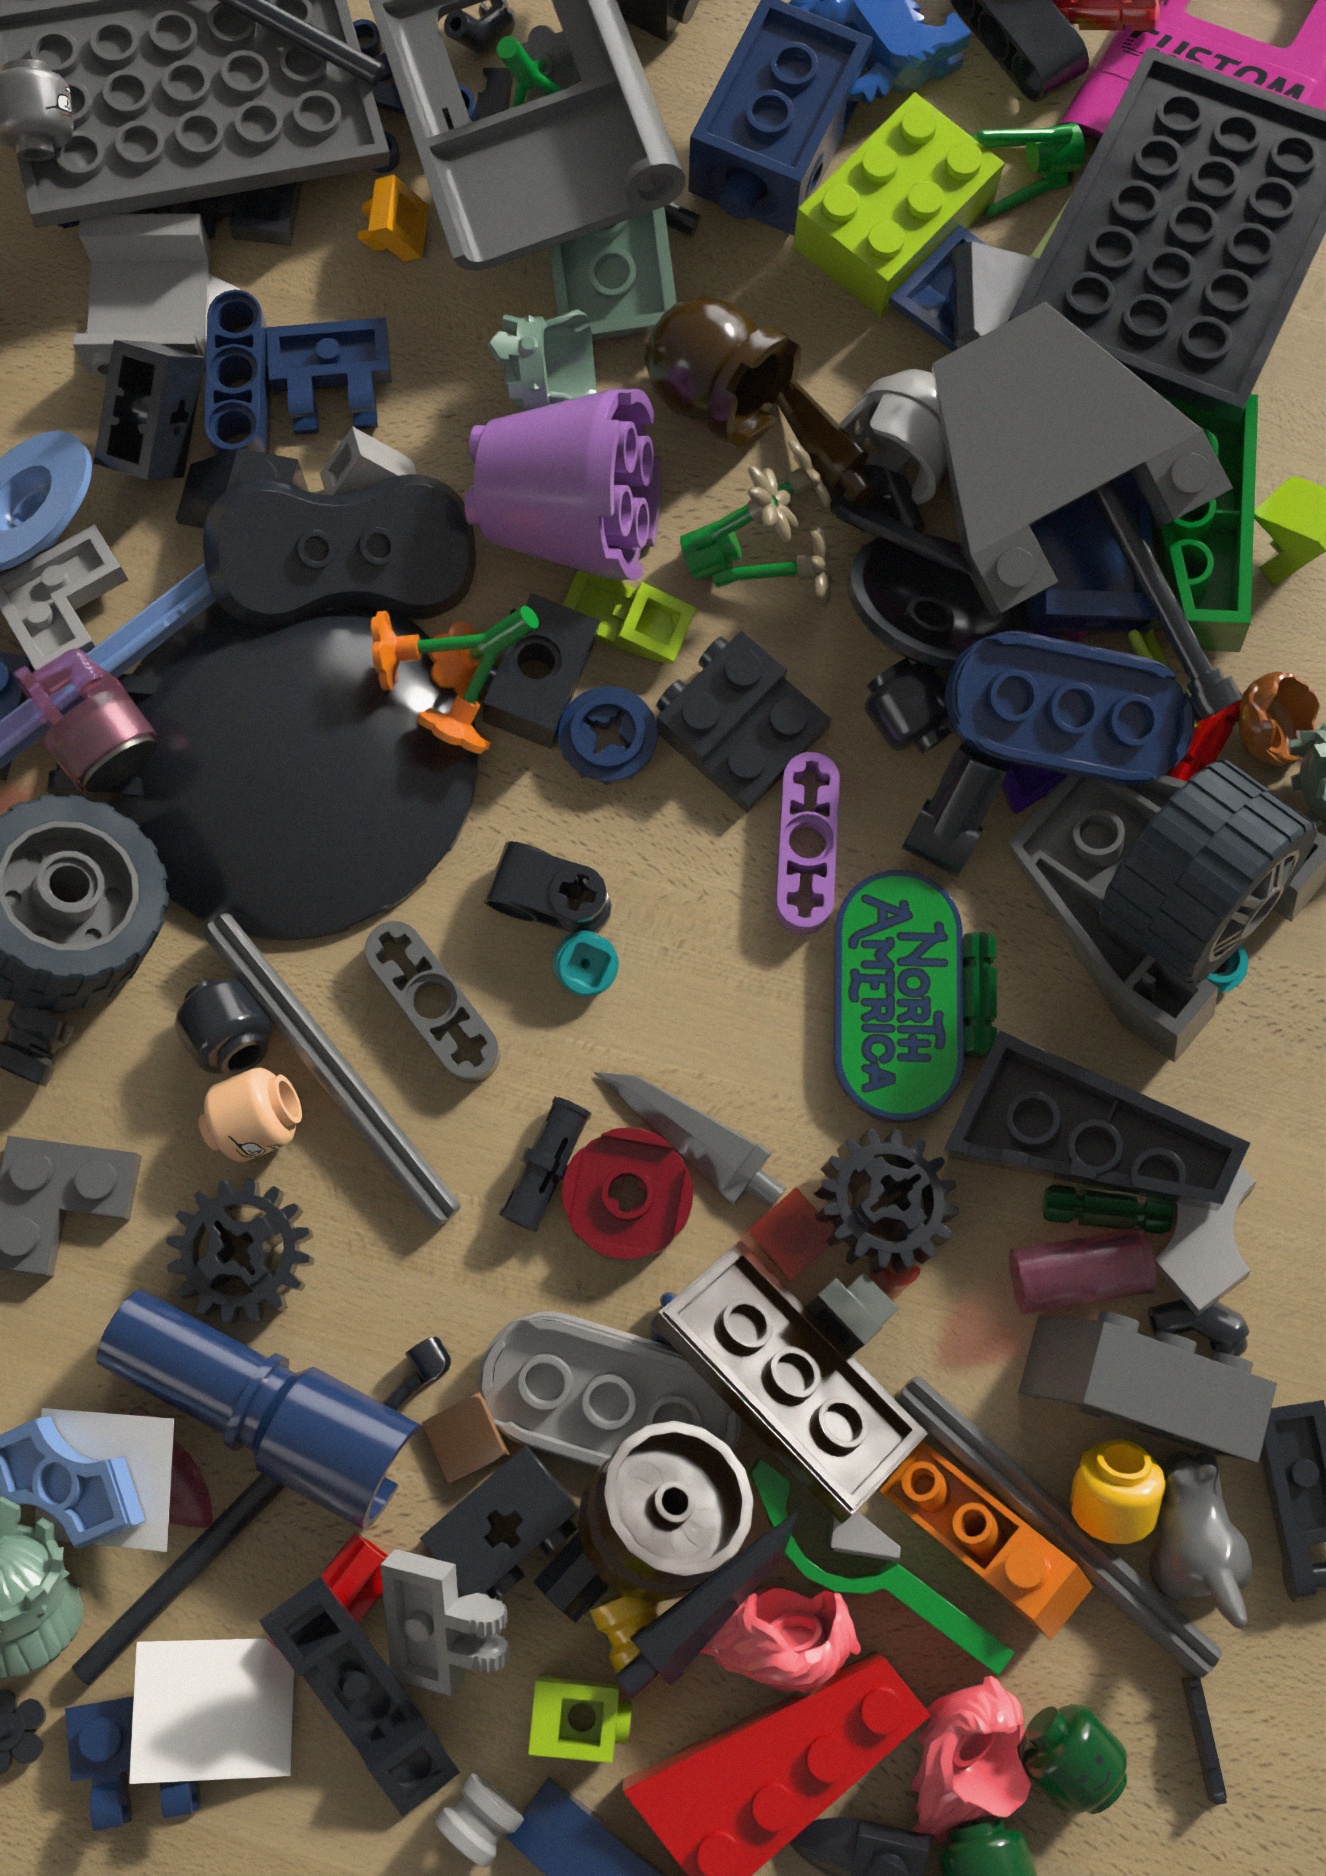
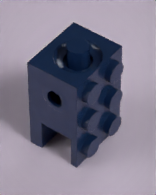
(777, 114)

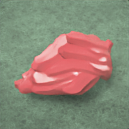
(786, 1639)
(970, 1759)

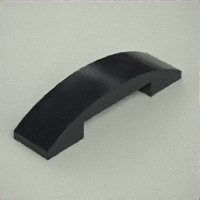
(361, 1694)

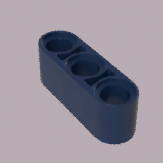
(236, 358)

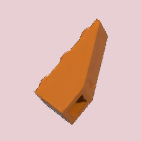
(988, 1539)

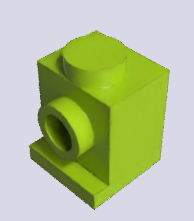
(557, 1737)

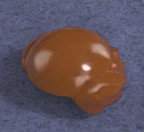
(1272, 713)

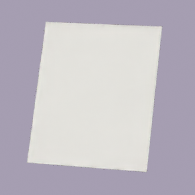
(148, 1453)
(211, 1711)

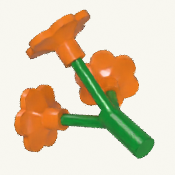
(460, 662)

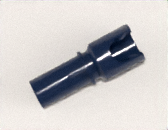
(300, 1425)

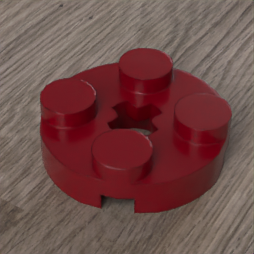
(606, 1163)

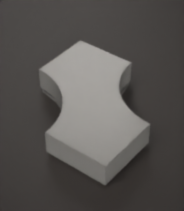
(1203, 1252)

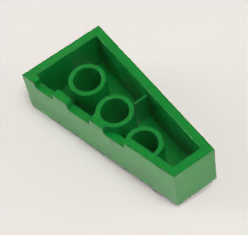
(1211, 548)

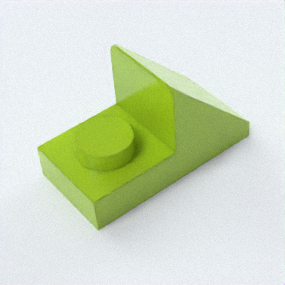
(1297, 525)

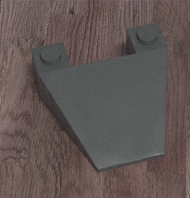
(1043, 421)
(1070, 859)

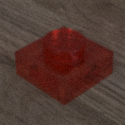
(791, 1234)

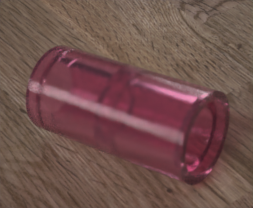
(1082, 1271)

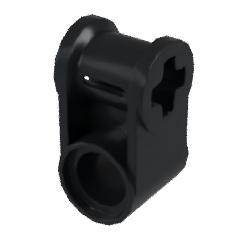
(538, 886)

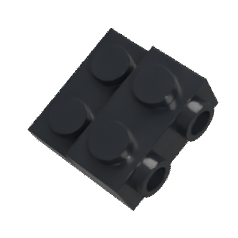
(739, 719)

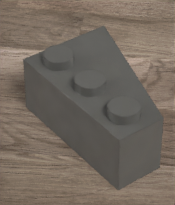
(1150, 1383)

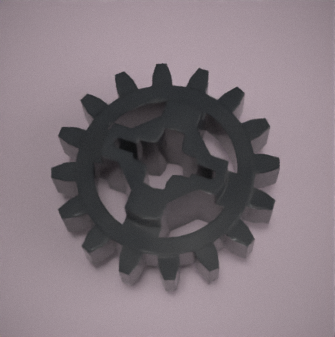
(904, 1225)
(215, 1268)

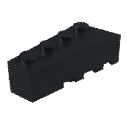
(1081, 1128)

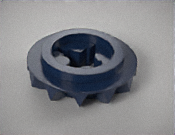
(600, 709)

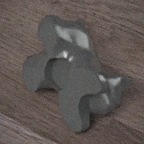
(1199, 1545)

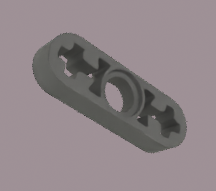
(418, 955)

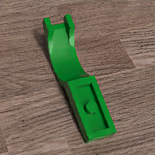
(773, 1493)

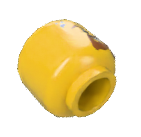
(1117, 1492)

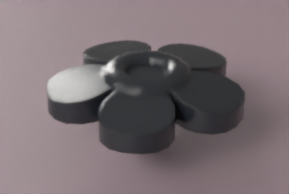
(14, 1725)

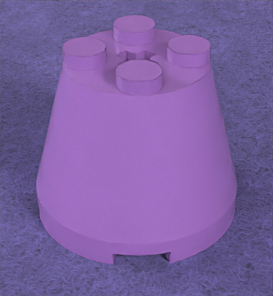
(570, 482)

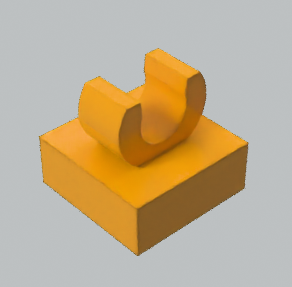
(396, 219)

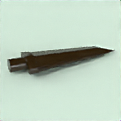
(830, 447)

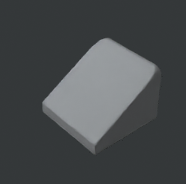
(860, 1537)

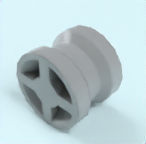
(479, 1820)

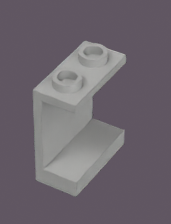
(145, 284)

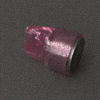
(100, 737)

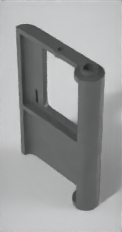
(542, 165)

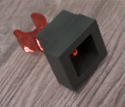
(860, 1309)

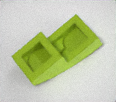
(630, 618)

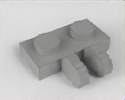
(428, 1620)

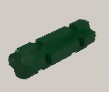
(979, 993)
(1107, 1209)

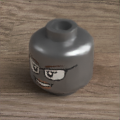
(34, 109)

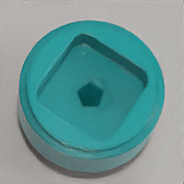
(585, 963)

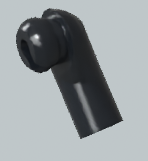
(481, 33)

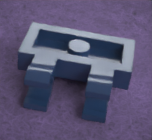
(328, 357)
(101, 1750)

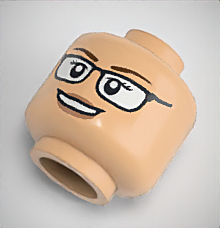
(250, 1115)

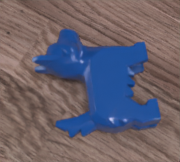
(903, 47)

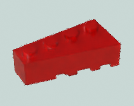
(763, 1780)

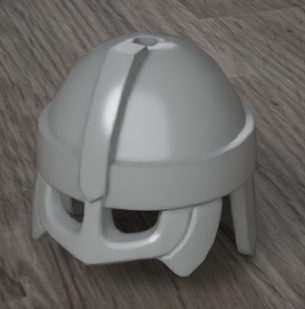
(905, 424)

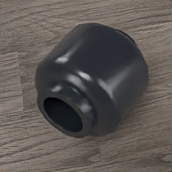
(909, 706)
(223, 1027)

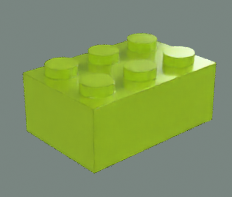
(896, 202)

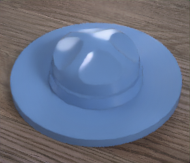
(40, 493)

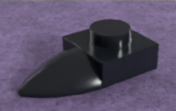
(861, 1848)

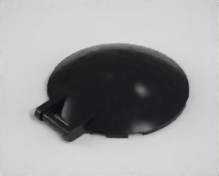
(290, 772)

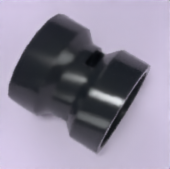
(42, 1033)

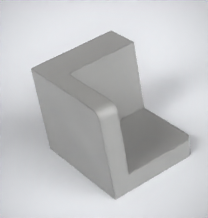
(362, 463)

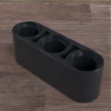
(1028, 42)

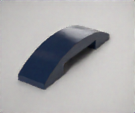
(571, 1840)

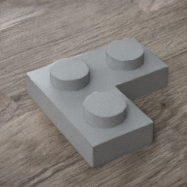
(47, 590)

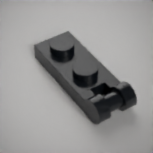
(1296, 1484)

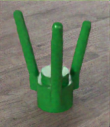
(1048, 150)

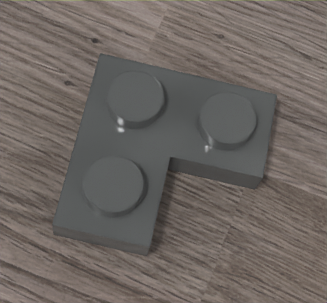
(46, 1181)

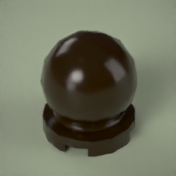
(720, 368)

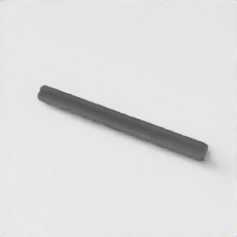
(332, 1070)
(1058, 1526)

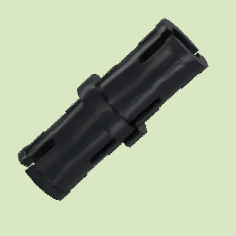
(545, 1163)

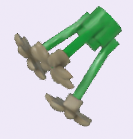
(715, 545)

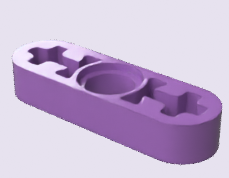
(826, 800)

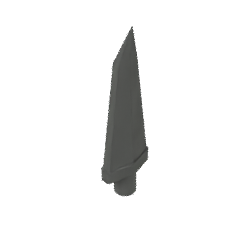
(713, 1149)

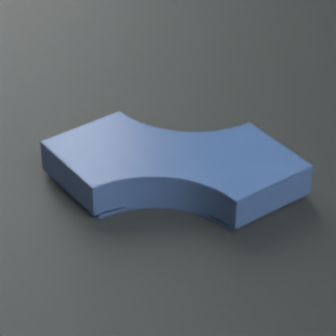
(83, 1493)

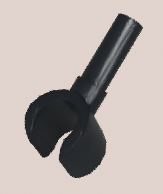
(429, 1361)

